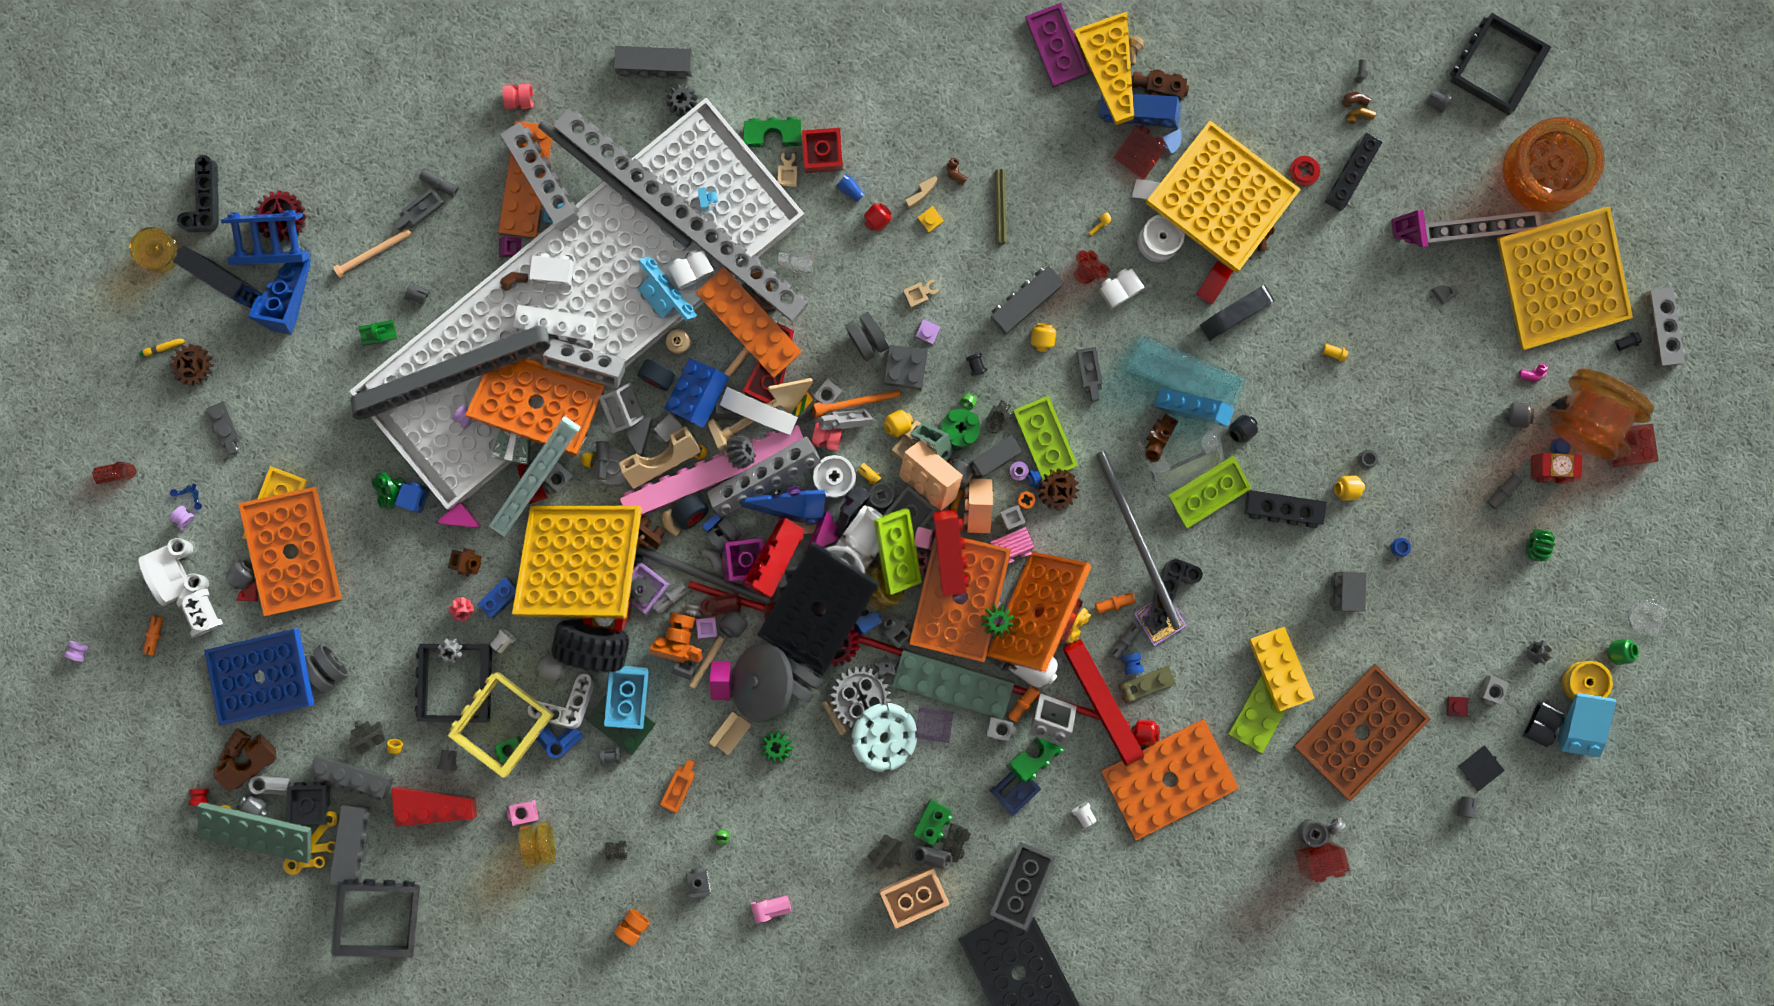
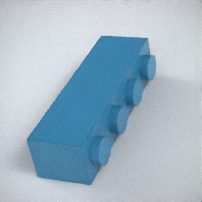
(1194, 407)

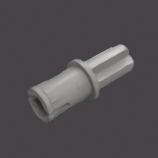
(670, 598)

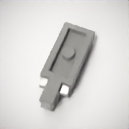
(846, 419)

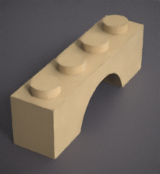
(642, 469)

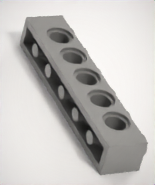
(561, 217)
(1480, 228)
(764, 476)

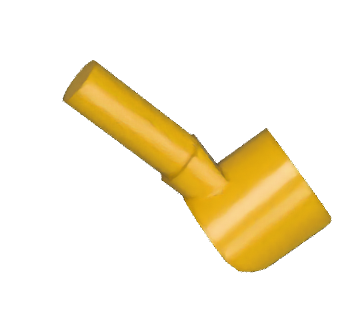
(1105, 219)

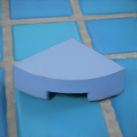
(1173, 141)

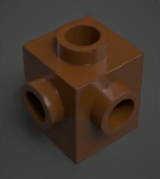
(465, 562)

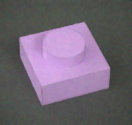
(927, 332)
(706, 627)

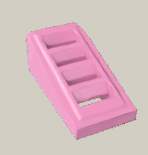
(924, 538)

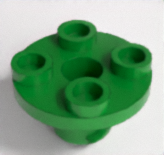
(387, 489)

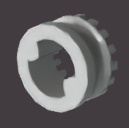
(692, 609)
(1336, 826)

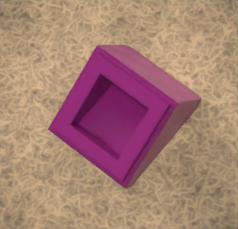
(509, 246)

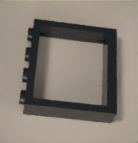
(1520, 36)
(216, 276)
(421, 690)
(374, 950)

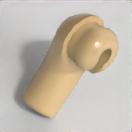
(668, 524)

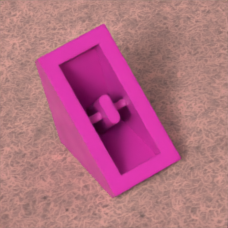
(459, 516)
(824, 531)
(720, 680)

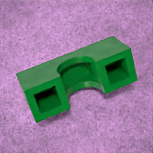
(789, 129)
(1024, 767)

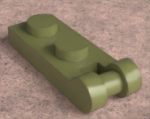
(1147, 683)

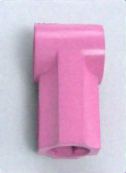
(767, 909)

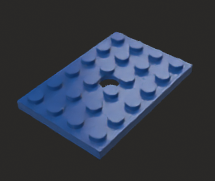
(234, 683)

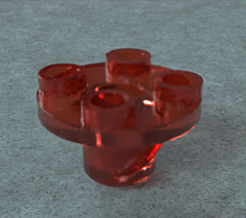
(1089, 267)

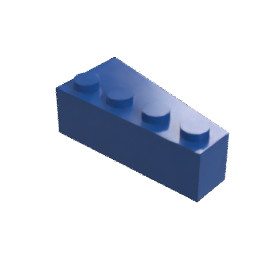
(1149, 110)

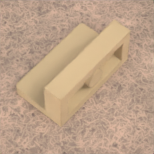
(730, 733)

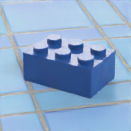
(696, 392)

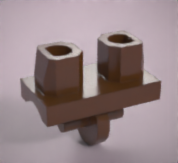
(647, 537)

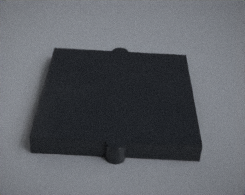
(1481, 768)

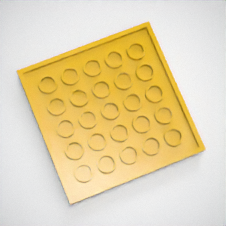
(1223, 196)
(1565, 278)
(577, 561)

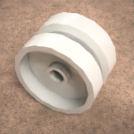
(1159, 239)
(834, 465)

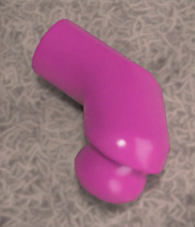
(1534, 375)

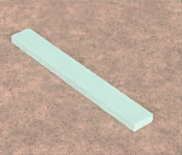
(534, 476)

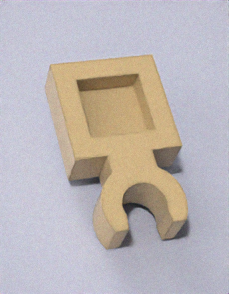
(787, 174)
(918, 294)

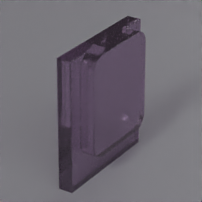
(934, 725)

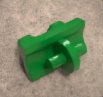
(377, 332)

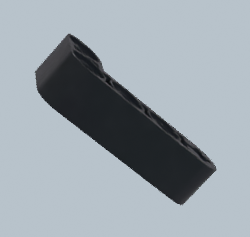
(201, 195)
(1236, 312)
(1174, 579)

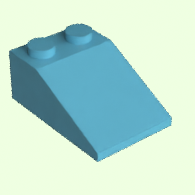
(626, 697)
(1587, 725)

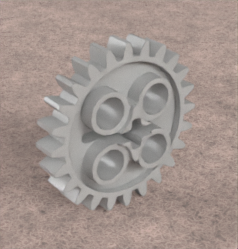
(844, 705)

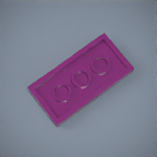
(1056, 45)

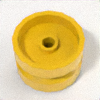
(1598, 677)

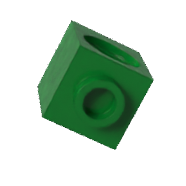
(500, 748)

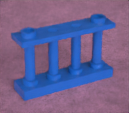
(258, 255)

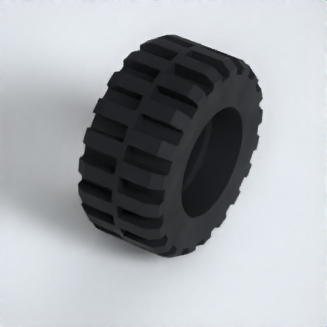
(589, 647)

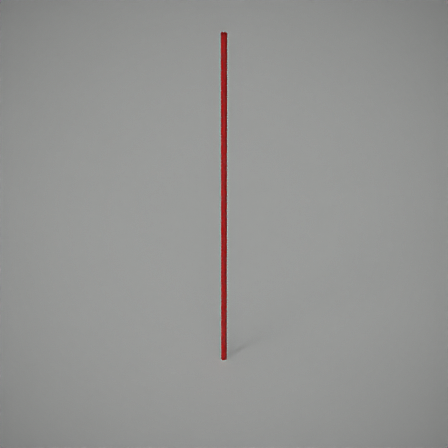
(867, 641)

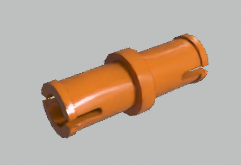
(1115, 603)
(153, 635)
(1023, 703)

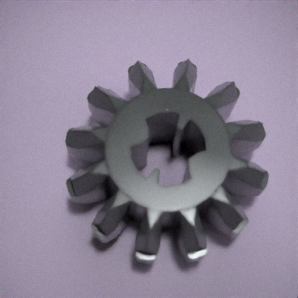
(677, 94)
(740, 452)

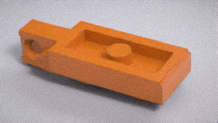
(675, 650)
(678, 787)

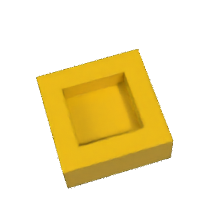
(930, 219)

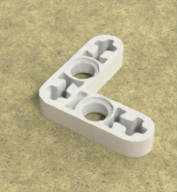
(566, 713)

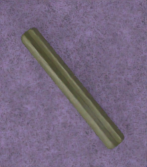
(1000, 206)

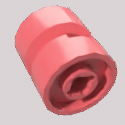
(517, 96)
(826, 438)

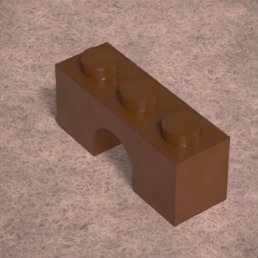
(233, 774)

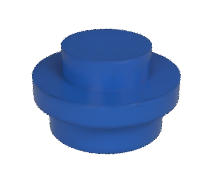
(1560, 446)
(1033, 479)
(1400, 547)

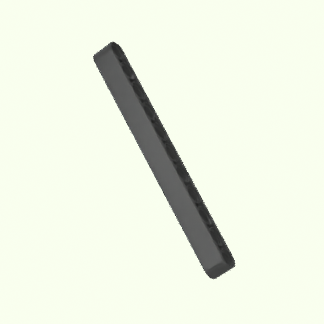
(450, 372)

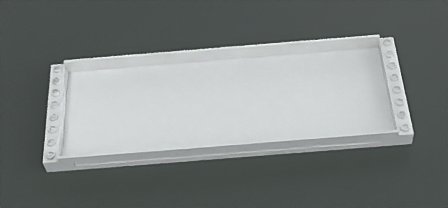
(605, 283)

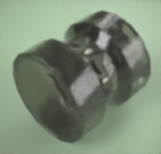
(615, 851)

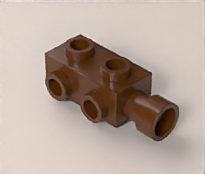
(1165, 88)
(1159, 437)

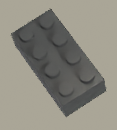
(1023, 886)

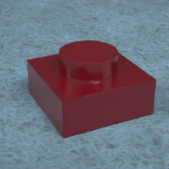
(1457, 706)

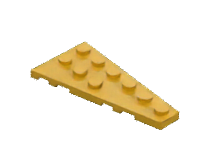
(1108, 57)

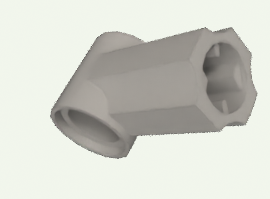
(272, 785)

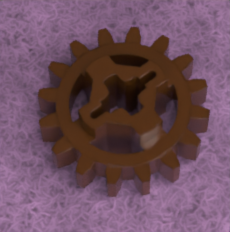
(182, 366)
(1066, 486)

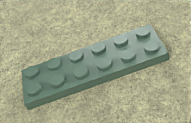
(953, 684)
(254, 832)

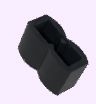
(1544, 724)

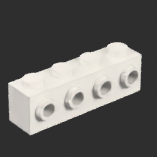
(558, 324)

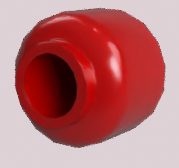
(877, 217)
(1146, 732)

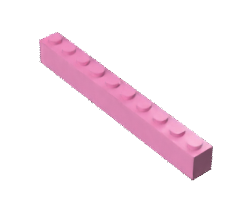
(704, 474)

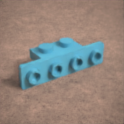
(661, 292)

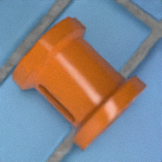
(1028, 495)

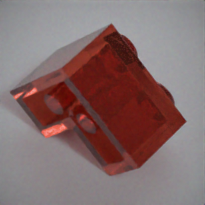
(1642, 447)

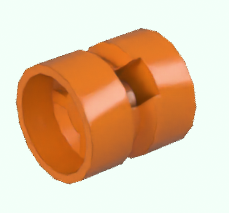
(680, 635)
(630, 929)

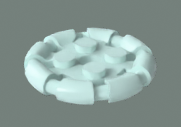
(894, 741)

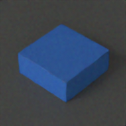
(712, 522)

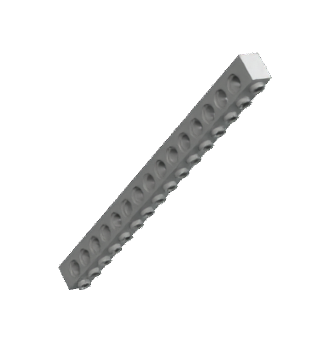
(572, 119)

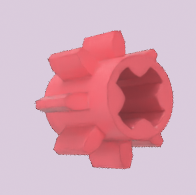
(461, 609)

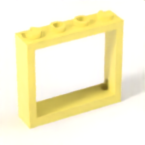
(469, 711)

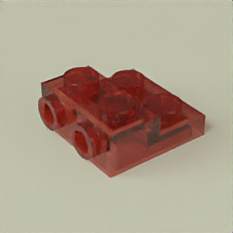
(1141, 151)

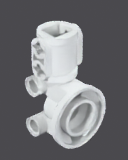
(859, 540)
(170, 583)

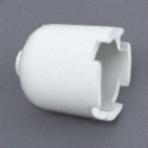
(1036, 678)

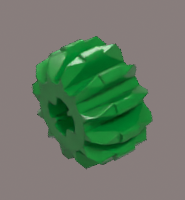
(1540, 545)
(1000, 627)
(782, 749)

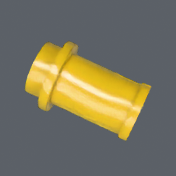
(1334, 352)
(869, 475)

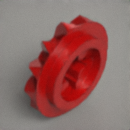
(1313, 169)

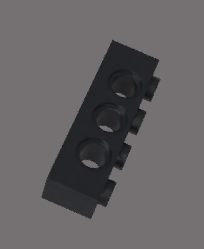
(1353, 171)
(1315, 508)

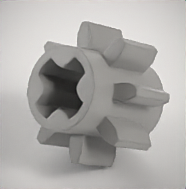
(451, 646)

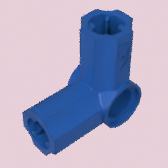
(565, 740)

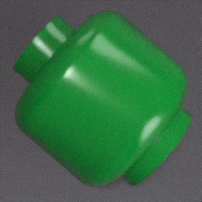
(1622, 651)

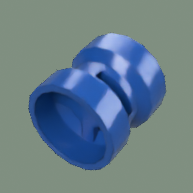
(1132, 663)

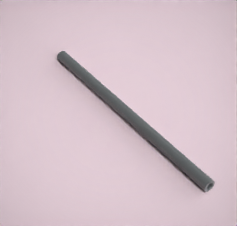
(615, 184)
(1139, 540)
(701, 574)

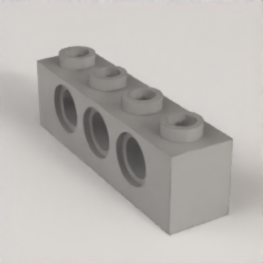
(1659, 337)
(584, 363)

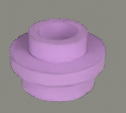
(1014, 475)

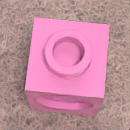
(531, 812)

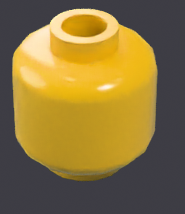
(1043, 337)
(898, 423)
(1349, 488)

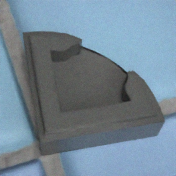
(1444, 293)

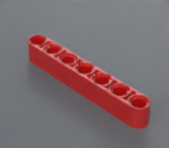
(1103, 702)

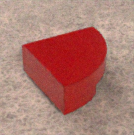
(249, 593)

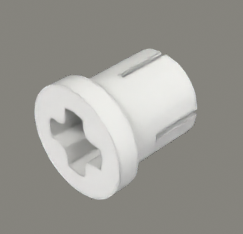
(502, 640)
(1084, 814)

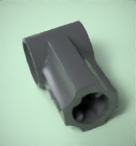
(932, 857)

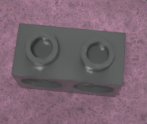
(562, 475)

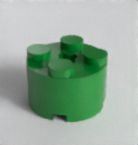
(968, 423)

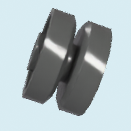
(867, 336)
(325, 669)
(801, 677)

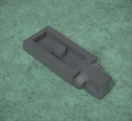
(419, 209)
(1090, 371)
(224, 426)

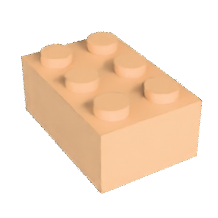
(930, 475)
(914, 897)

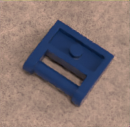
(1017, 796)

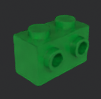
(932, 822)

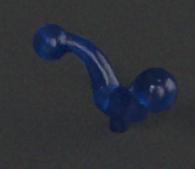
(197, 505)

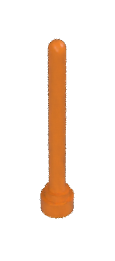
(821, 409)

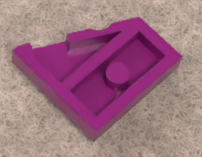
(1411, 228)

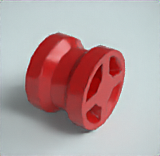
(198, 796)

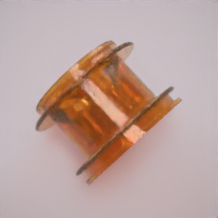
(1574, 141)
(1600, 414)

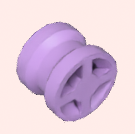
(460, 416)
(181, 517)
(76, 651)

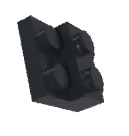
(850, 508)
(307, 803)

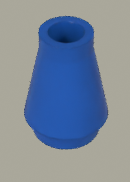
(850, 188)

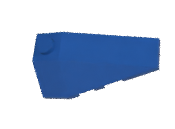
(282, 299)
(801, 508)

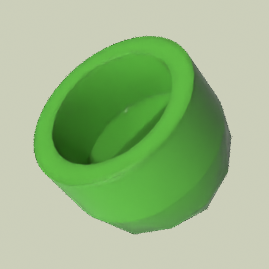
(968, 397)
(723, 833)

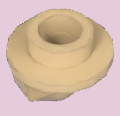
(1135, 43)

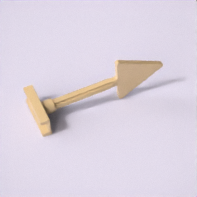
(786, 395)

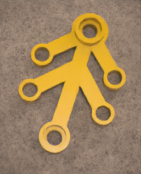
(314, 848)

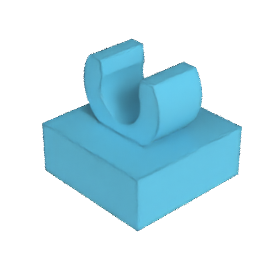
(706, 198)

